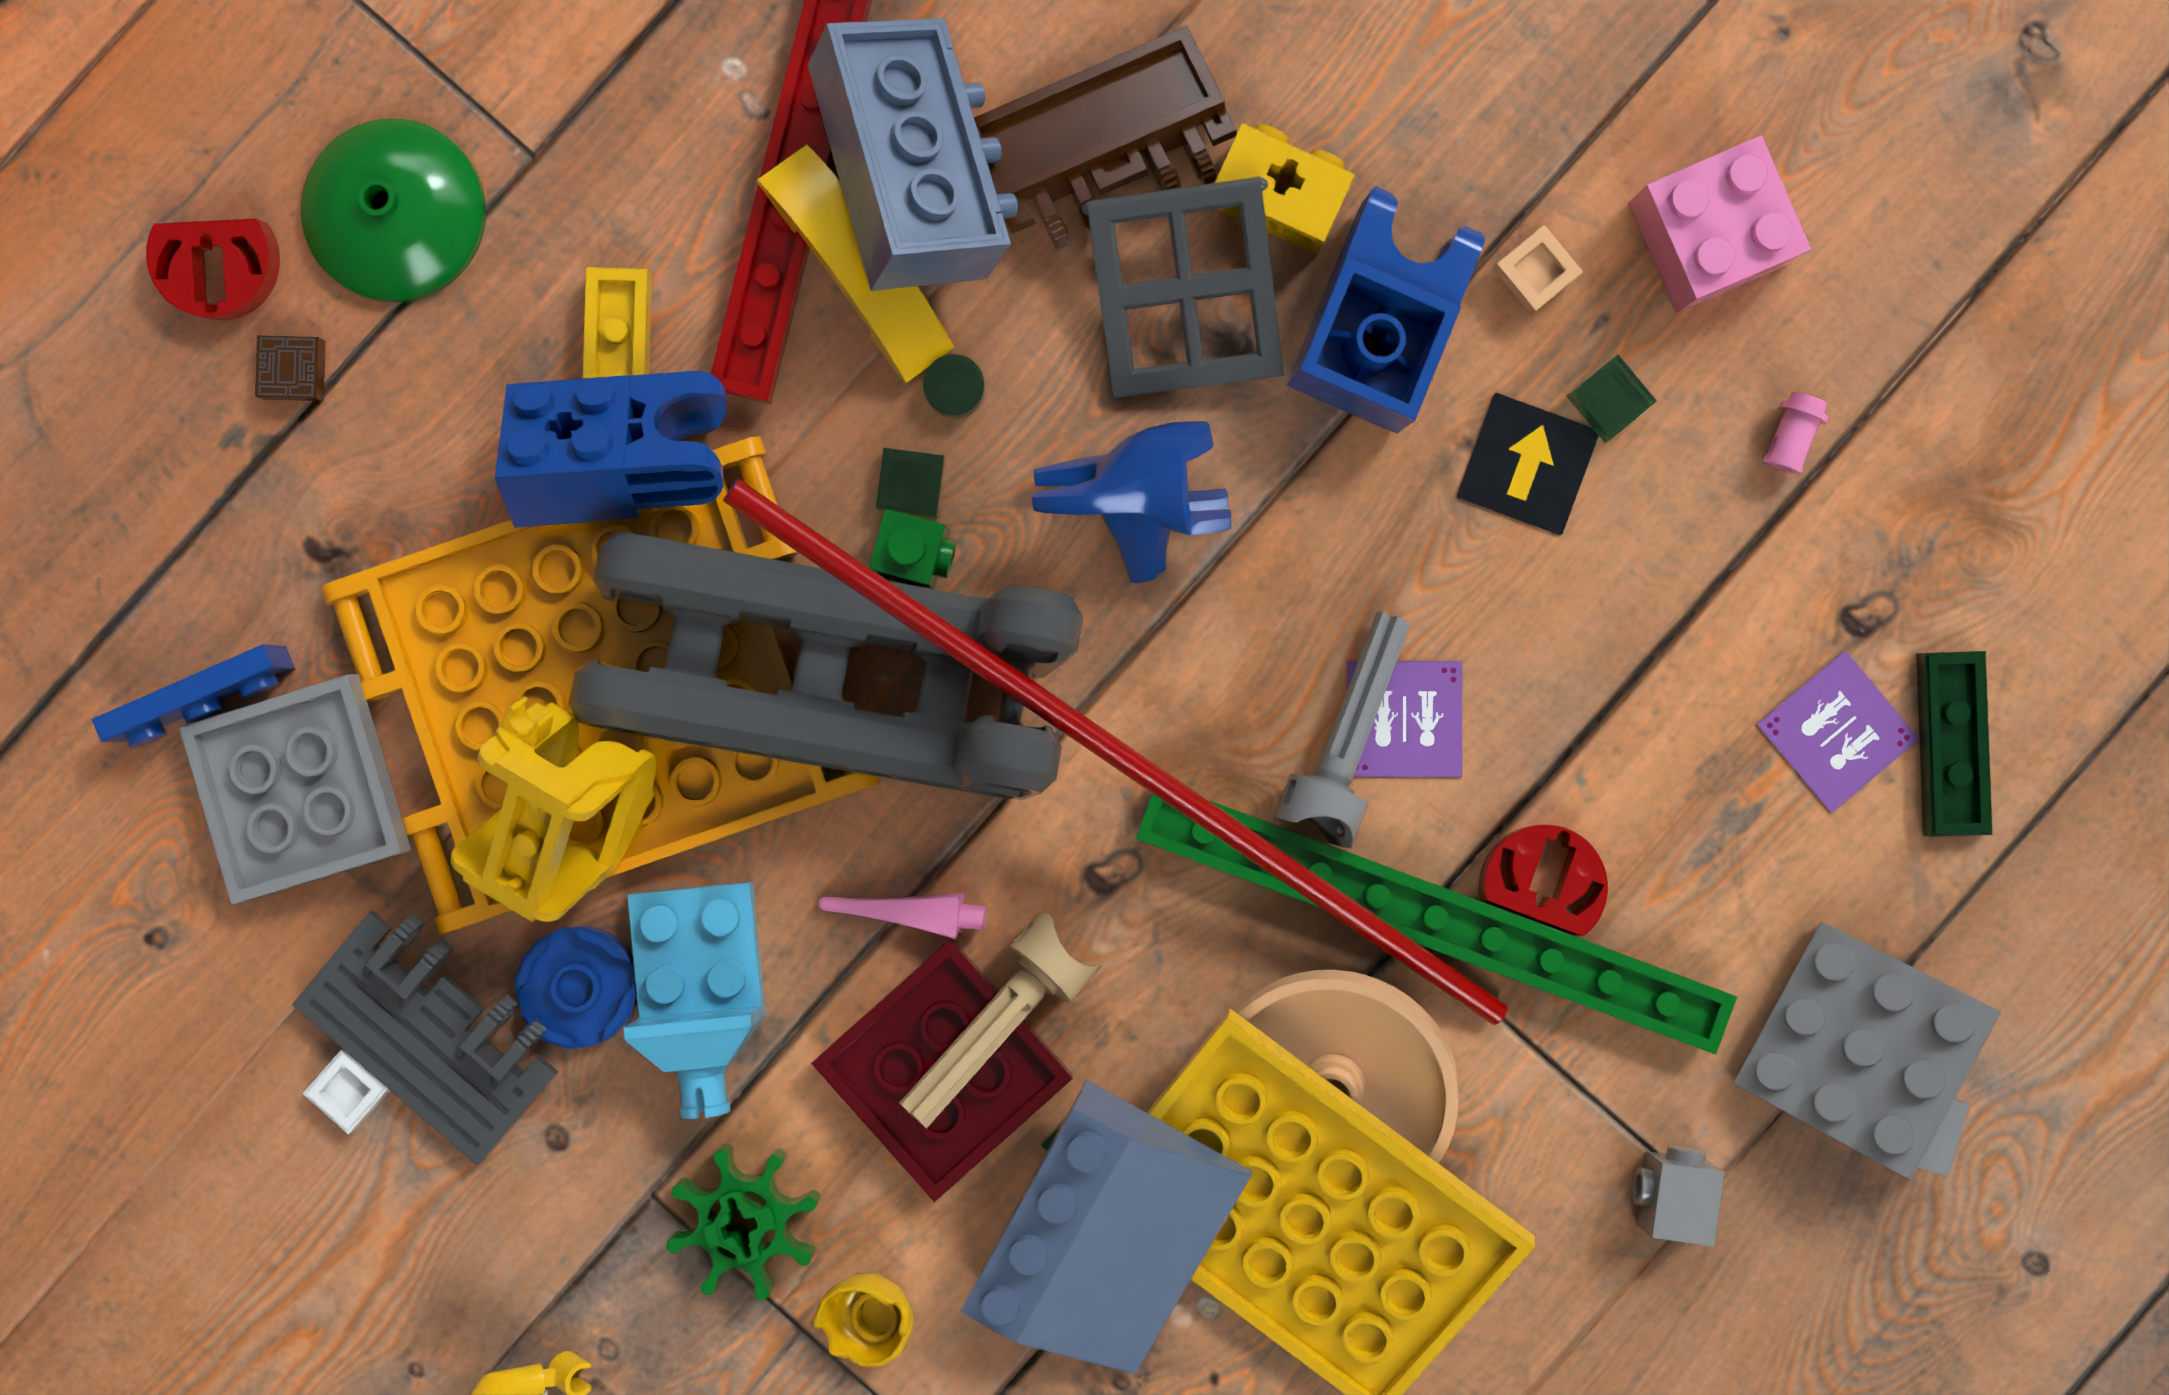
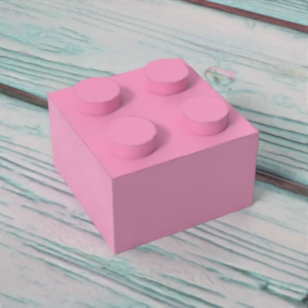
(1719, 224)

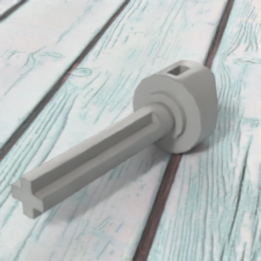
(1326, 797)

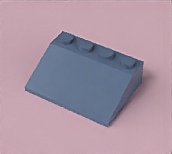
(1105, 1235)

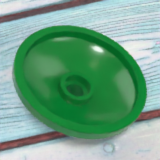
(422, 232)

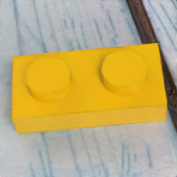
(617, 322)

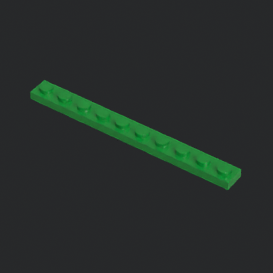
(1468, 929)

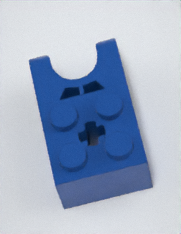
(1394, 302)
(608, 446)

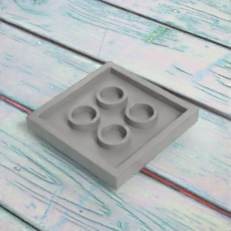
(295, 788)
(1867, 1049)

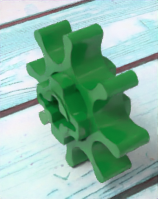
(732, 1244)

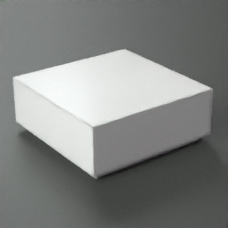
(346, 1092)

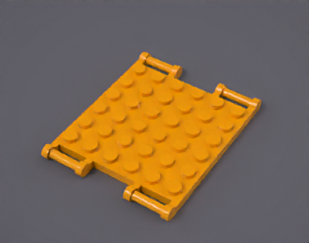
(516, 619)

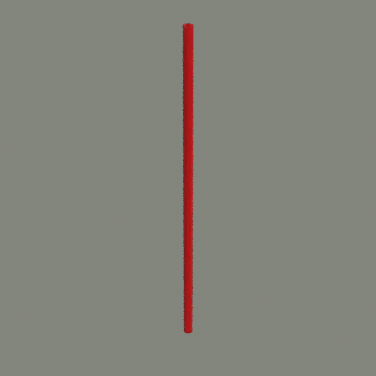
(1108, 747)

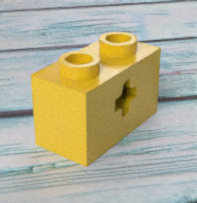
(1316, 187)

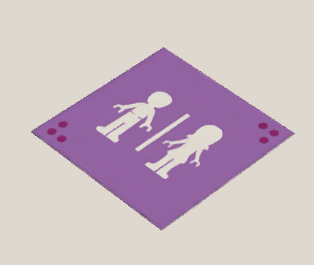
(1416, 723)
(1838, 731)

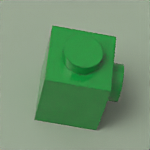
(912, 549)

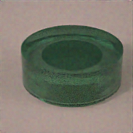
(954, 386)

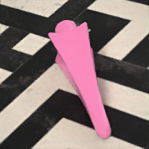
(935, 913)

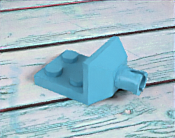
(696, 986)

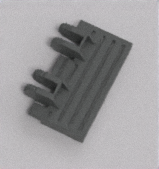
(423, 1038)

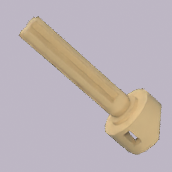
(1044, 969)

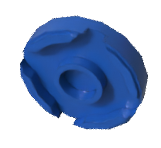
(577, 986)

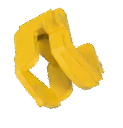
(522, 848)

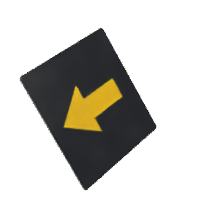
(1528, 464)

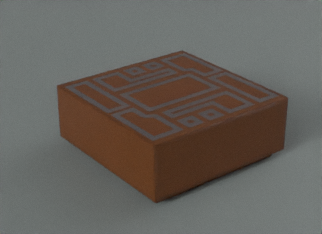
(290, 368)

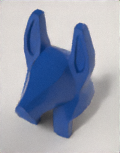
(1140, 493)

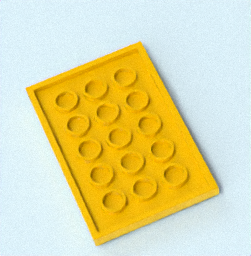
(1346, 1230)

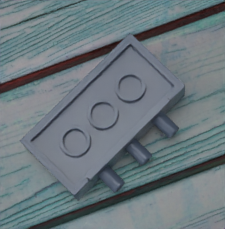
(910, 153)

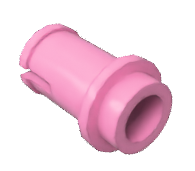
(1796, 432)

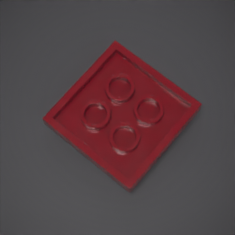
(902, 1039)

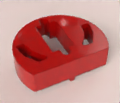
(178, 265)
(1578, 872)

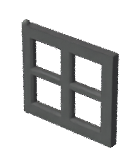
(1186, 287)

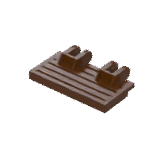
(1099, 125)

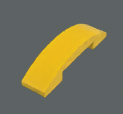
(815, 206)

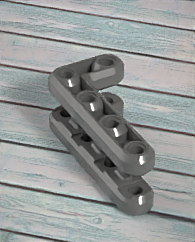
(811, 722)

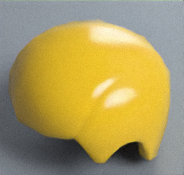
(866, 1319)

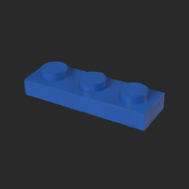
(195, 696)

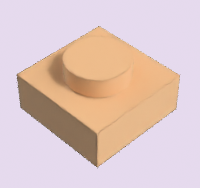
(1537, 270)

